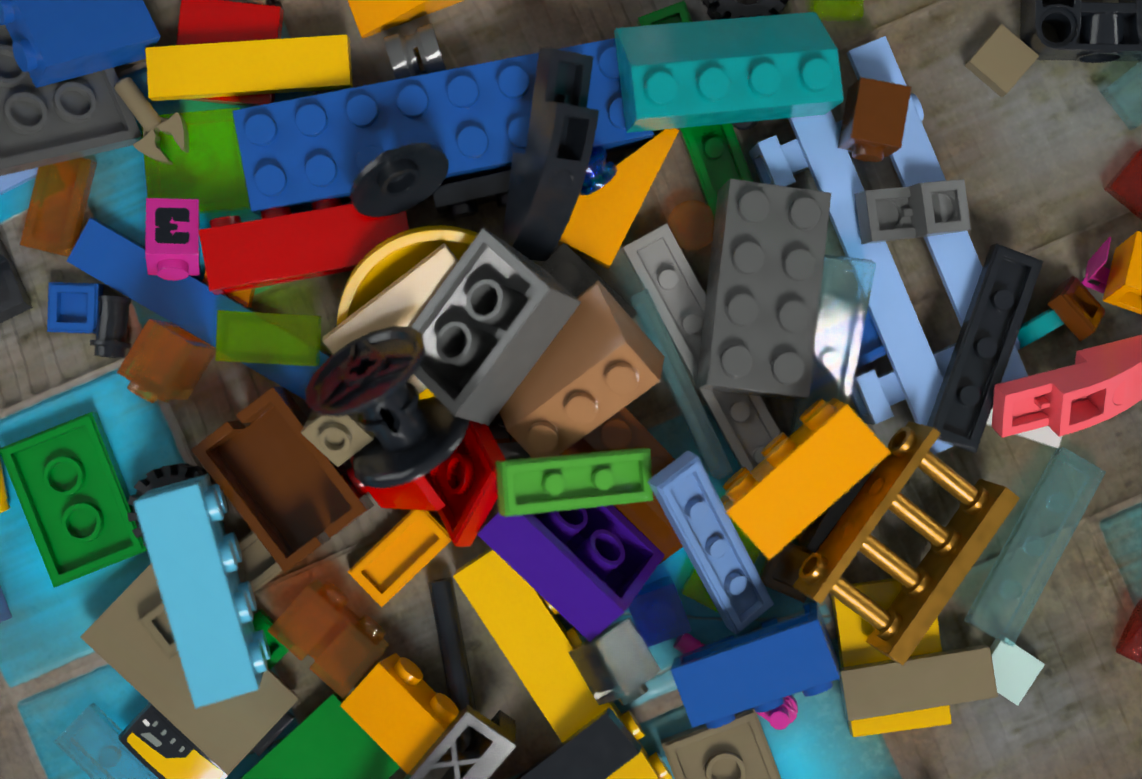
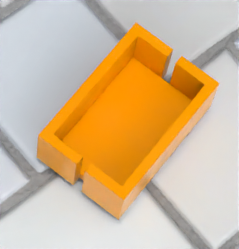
(801, 475)

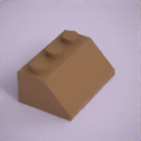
(582, 377)

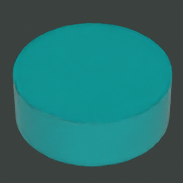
(1038, 327)

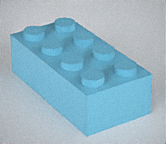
(203, 590)

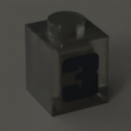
(616, 663)

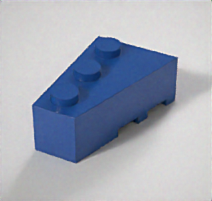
(756, 669)

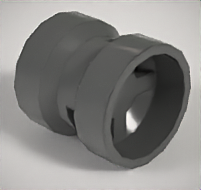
(403, 56)

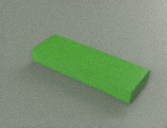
(573, 481)

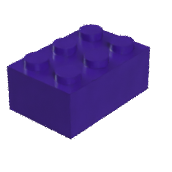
(578, 560)

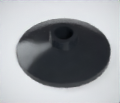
(399, 179)

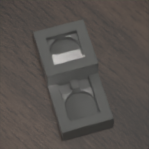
(912, 211)

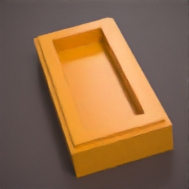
(400, 555)

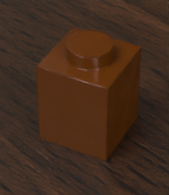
(874, 119)

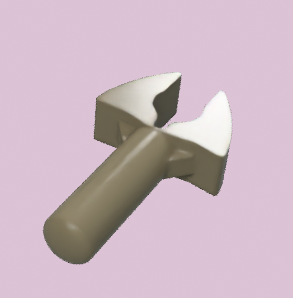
(152, 122)

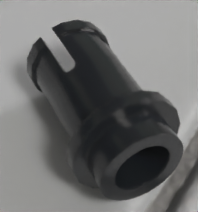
(112, 327)

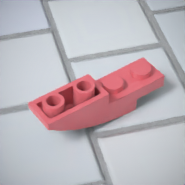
(1072, 397)

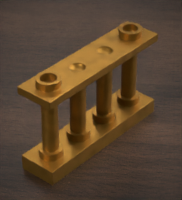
(942, 569)

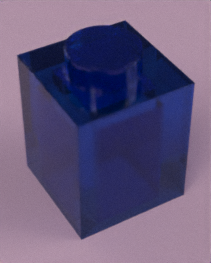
(659, 612)

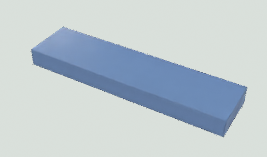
(711, 541)

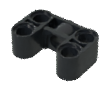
(1085, 30)

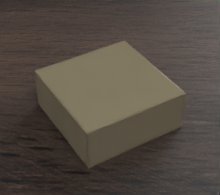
(1001, 60)

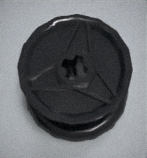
(373, 380)

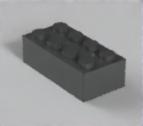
(763, 290)

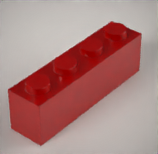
(290, 245)

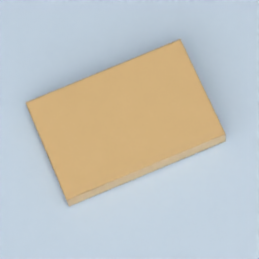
(397, 304)

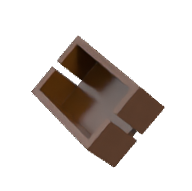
(280, 479)

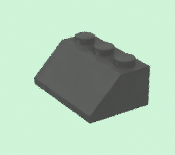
(489, 327)

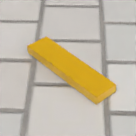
(249, 67)

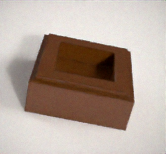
(1077, 308)

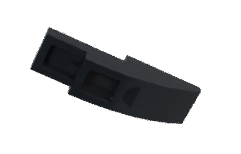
(557, 154)

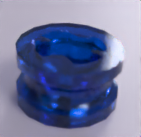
(598, 171)

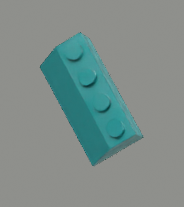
(727, 71)

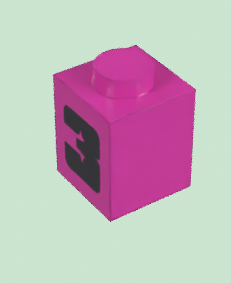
(172, 238)

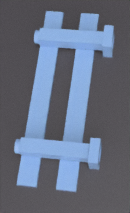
(916, 370)

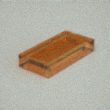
(58, 206)

